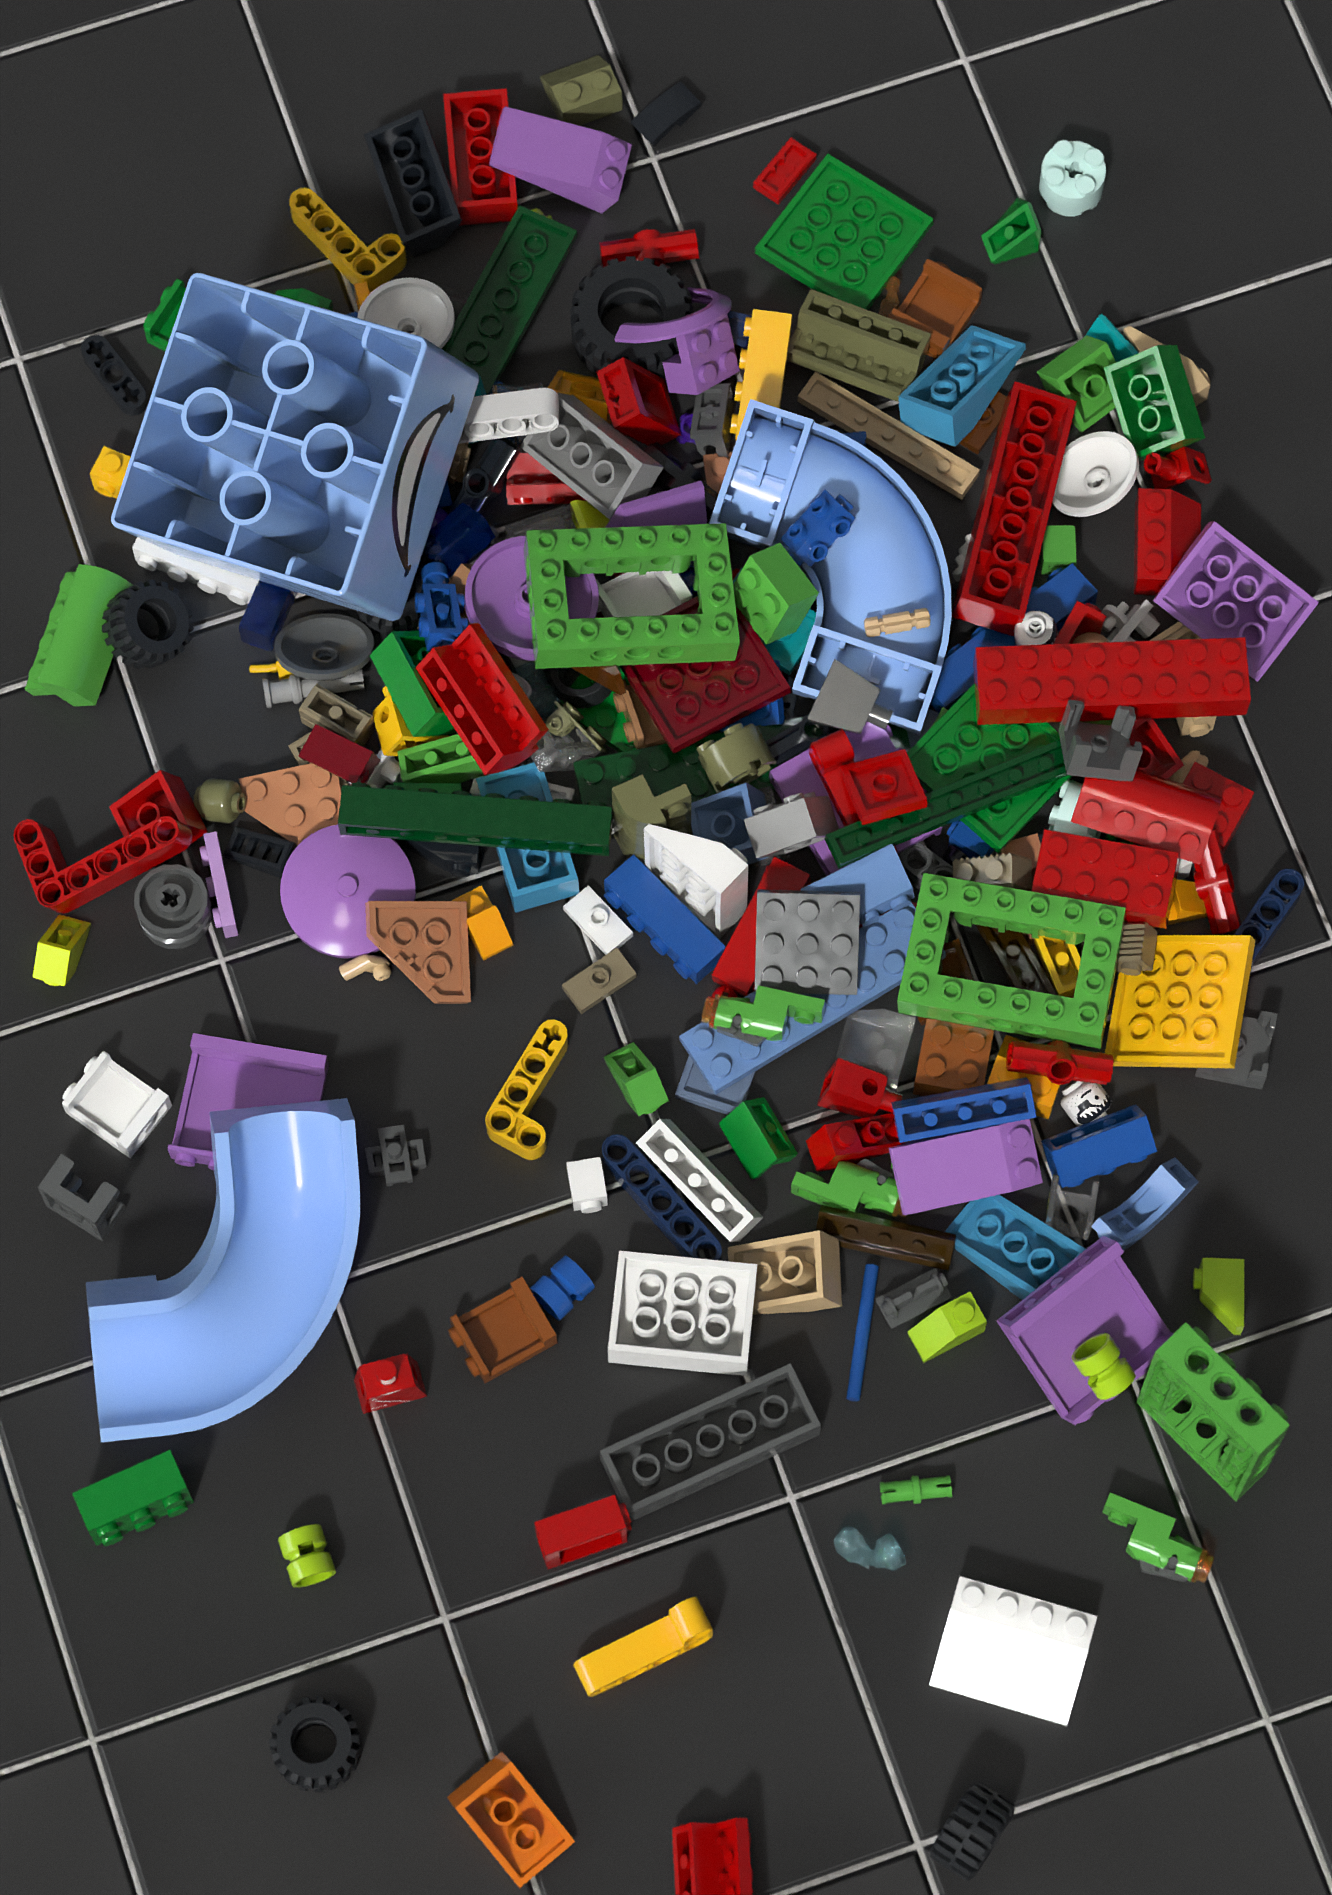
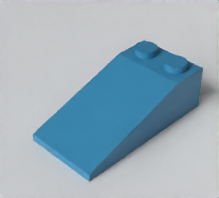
(959, 385)
(530, 875)
(1011, 1244)

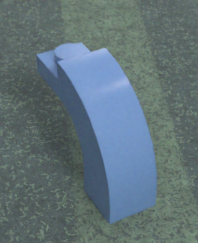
(1147, 1205)

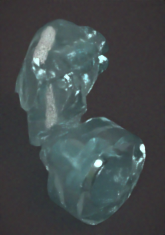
(852, 1547)

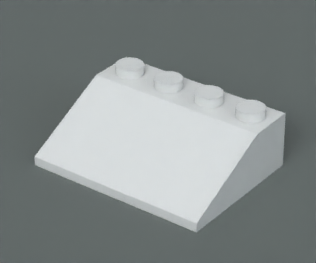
(700, 874)
(682, 1313)
(1013, 1651)

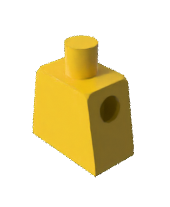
(393, 730)

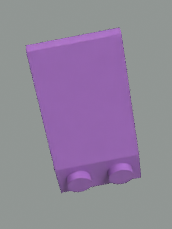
(561, 157)
(965, 1166)

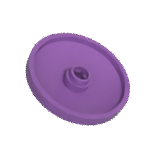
(499, 598)
(333, 879)

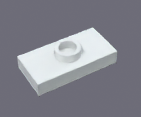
(598, 920)

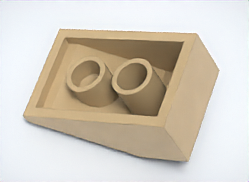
(793, 1272)

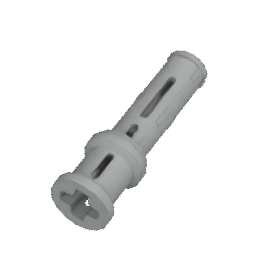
(297, 688)

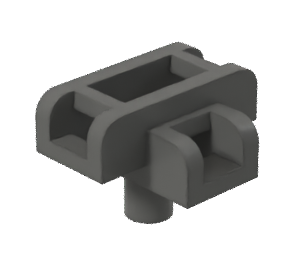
(395, 1153)

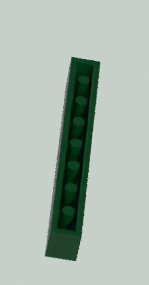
(475, 819)

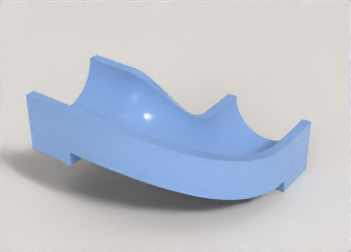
(878, 568)
(256, 1291)

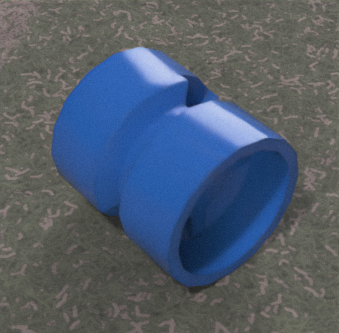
(560, 1289)

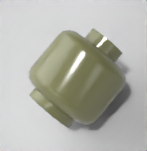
(219, 800)

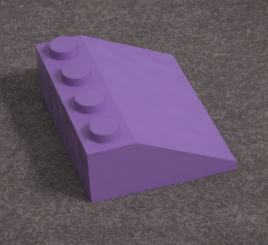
(1235, 593)

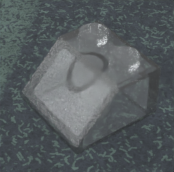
(878, 1042)

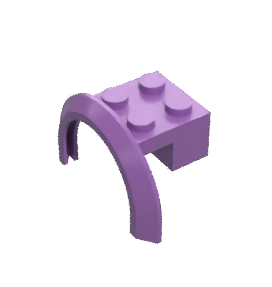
(702, 340)

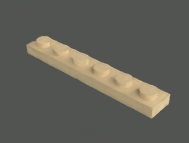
(889, 435)

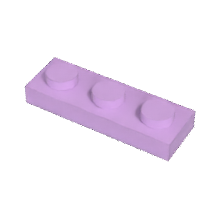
(218, 885)

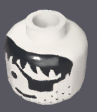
(1036, 629)
(1085, 1102)

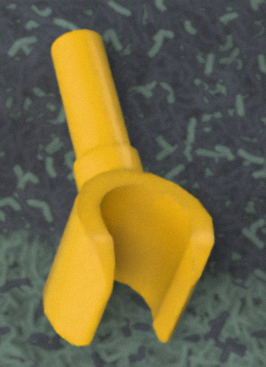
(273, 668)

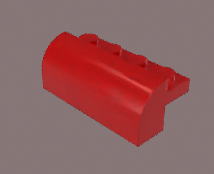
(534, 484)
(483, 700)
(1150, 813)
(712, 1858)

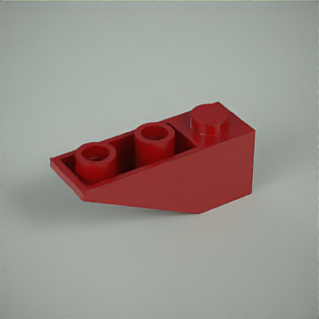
(852, 1141)

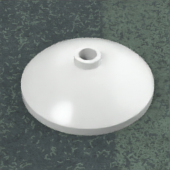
(411, 306)
(1095, 474)

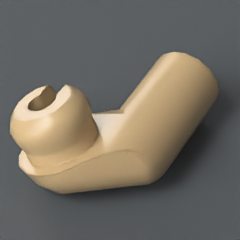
(1188, 761)
(366, 963)

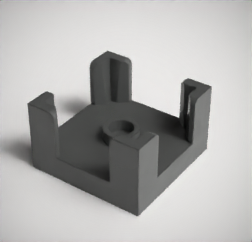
(1098, 748)
(1252, 1054)
(93, 1216)

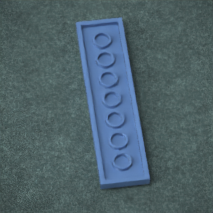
(880, 969)

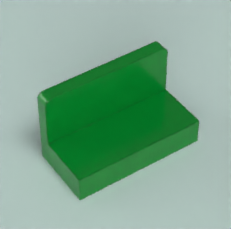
(757, 1137)

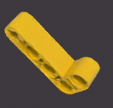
(342, 237)
(531, 1083)
(645, 1648)

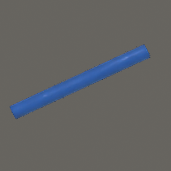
(862, 1332)

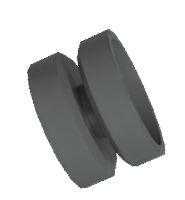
(169, 925)

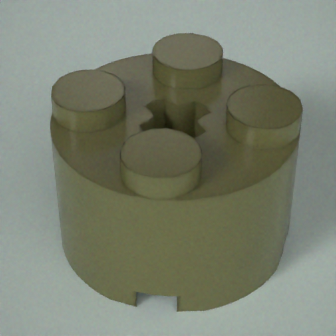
(736, 758)

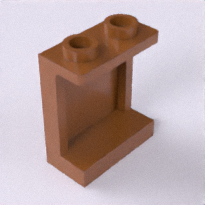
(939, 305)
(503, 1332)

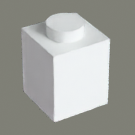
(587, 1185)

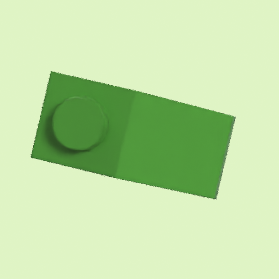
(637, 1079)

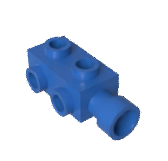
(818, 528)
(439, 607)

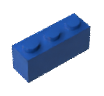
(1099, 1146)

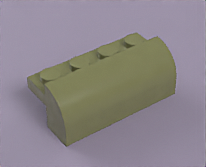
(857, 345)
(637, 807)

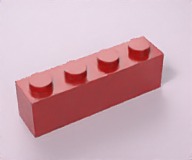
(737, 962)

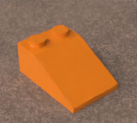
(510, 1819)

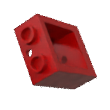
(643, 402)
(582, 1531)

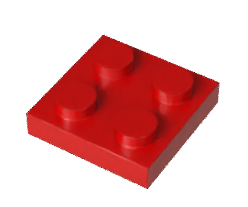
(883, 786)

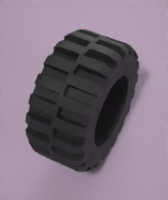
(622, 284)

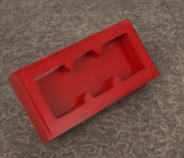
(784, 170)

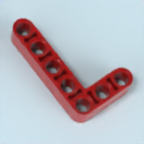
(97, 865)

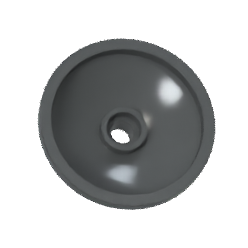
(324, 646)

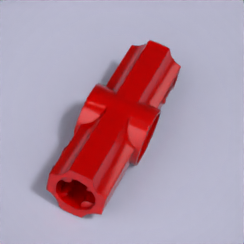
(653, 245)
(1216, 888)
(1077, 1064)

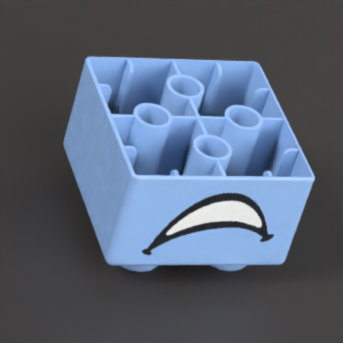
(295, 446)

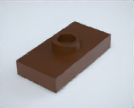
(985, 426)

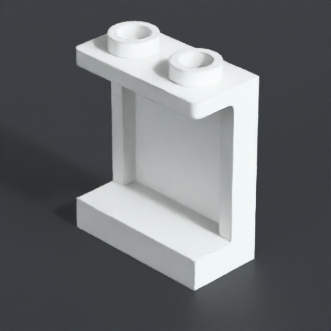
(642, 594)
(115, 1104)

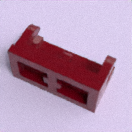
(339, 755)

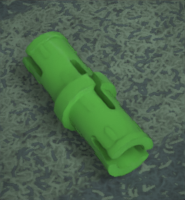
(915, 1489)

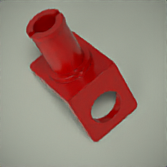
(1176, 468)

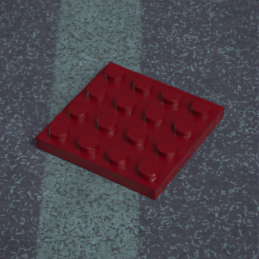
(704, 697)

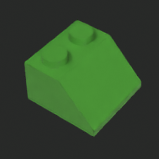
(1082, 378)

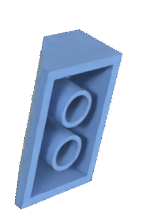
(878, 879)

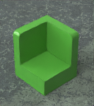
(1058, 548)

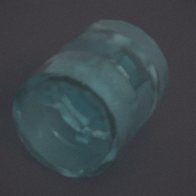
(542, 694)

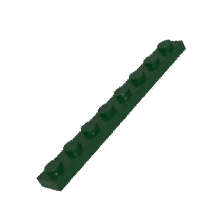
(951, 804)

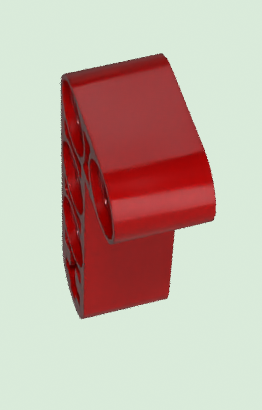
(827, 757)

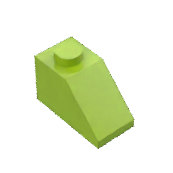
(1222, 1290)
(948, 1327)

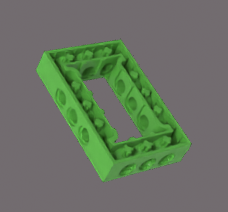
(632, 640)
(1000, 1007)
(1178, 1377)

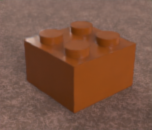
(952, 1057)

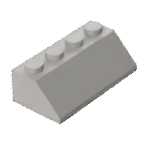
(593, 457)

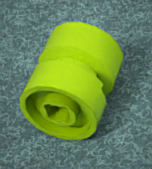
(1101, 1362)
(311, 1567)

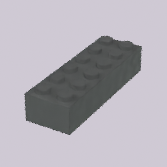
(710, 1442)

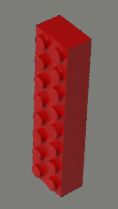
(1013, 509)
(1151, 676)

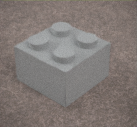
(790, 825)

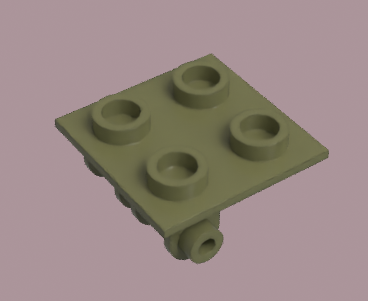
(566, 718)

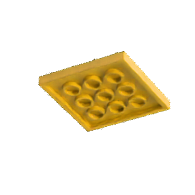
(1185, 1007)

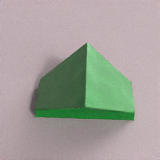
(1014, 234)

